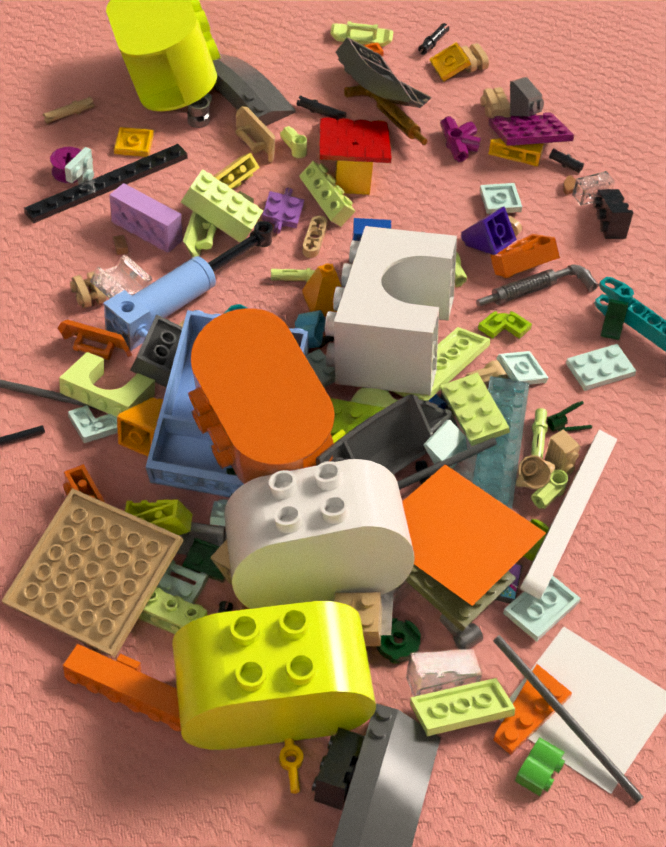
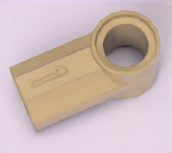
(491, 369)

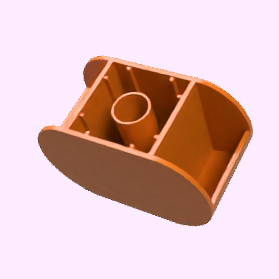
(258, 395)

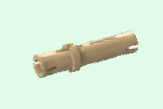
(75, 107)

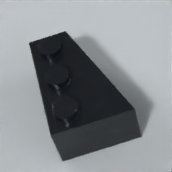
(612, 213)
(337, 768)

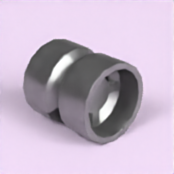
(199, 113)

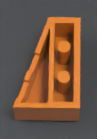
(525, 254)

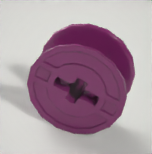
(60, 159)

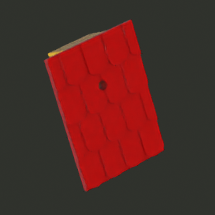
(355, 149)

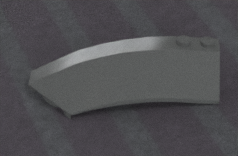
(388, 783)

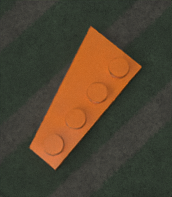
(530, 711)

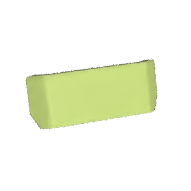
(361, 33)
(196, 233)

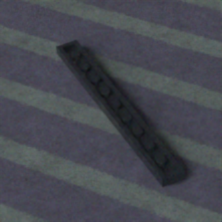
(105, 183)

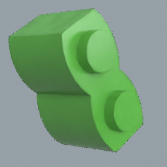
(540, 766)

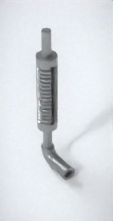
(537, 282)

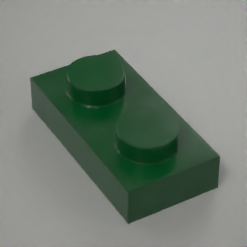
(614, 319)

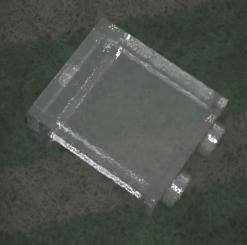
(124, 276)

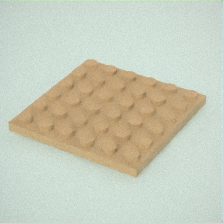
(93, 572)

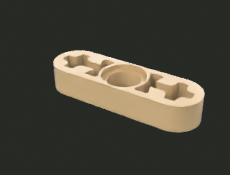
(316, 242)

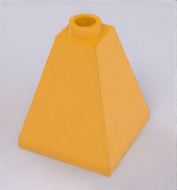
(321, 288)
(138, 425)

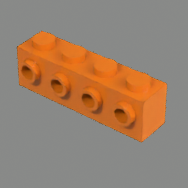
(80, 480)

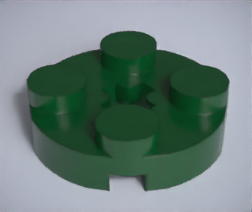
(400, 651)

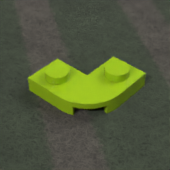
(497, 322)

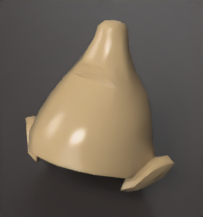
(534, 472)

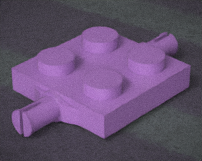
(282, 210)

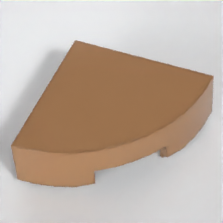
(569, 184)

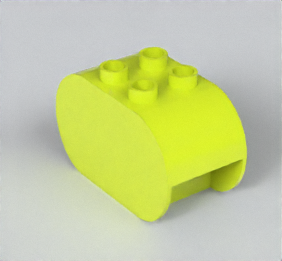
(165, 50)
(272, 675)

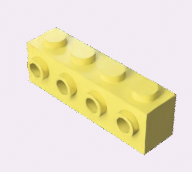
(237, 171)

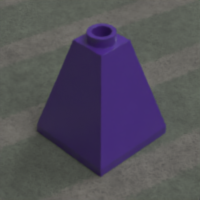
(490, 233)

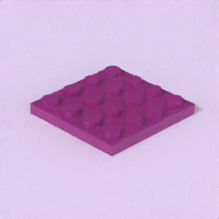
(530, 129)

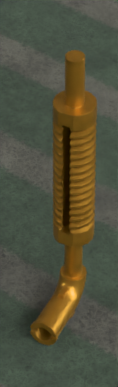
(391, 111)

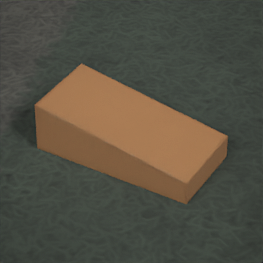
(120, 244)

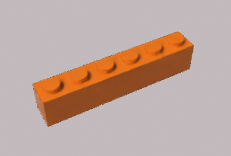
(123, 685)

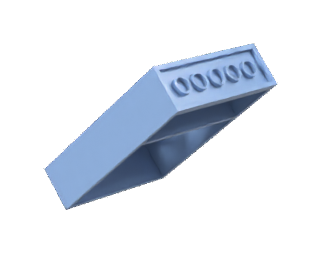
(179, 451)

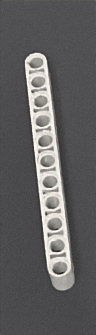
(568, 515)

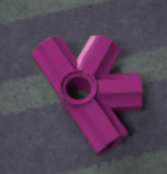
(460, 138)

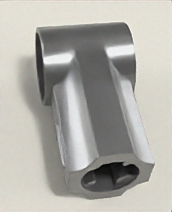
(464, 640)

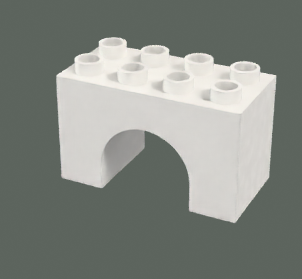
(391, 310)

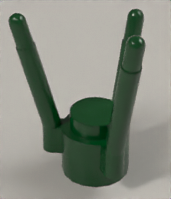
(559, 420)

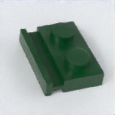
(199, 559)

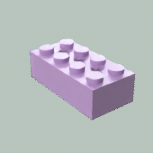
(146, 217)

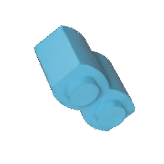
(315, 325)

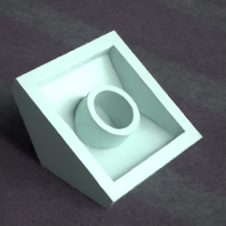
(445, 443)

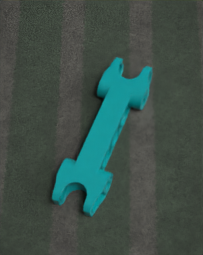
(637, 315)

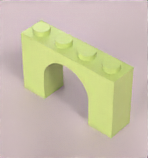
(79, 381)

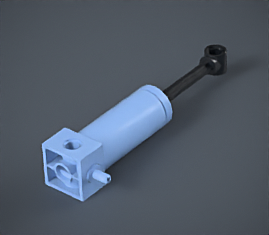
(135, 313)

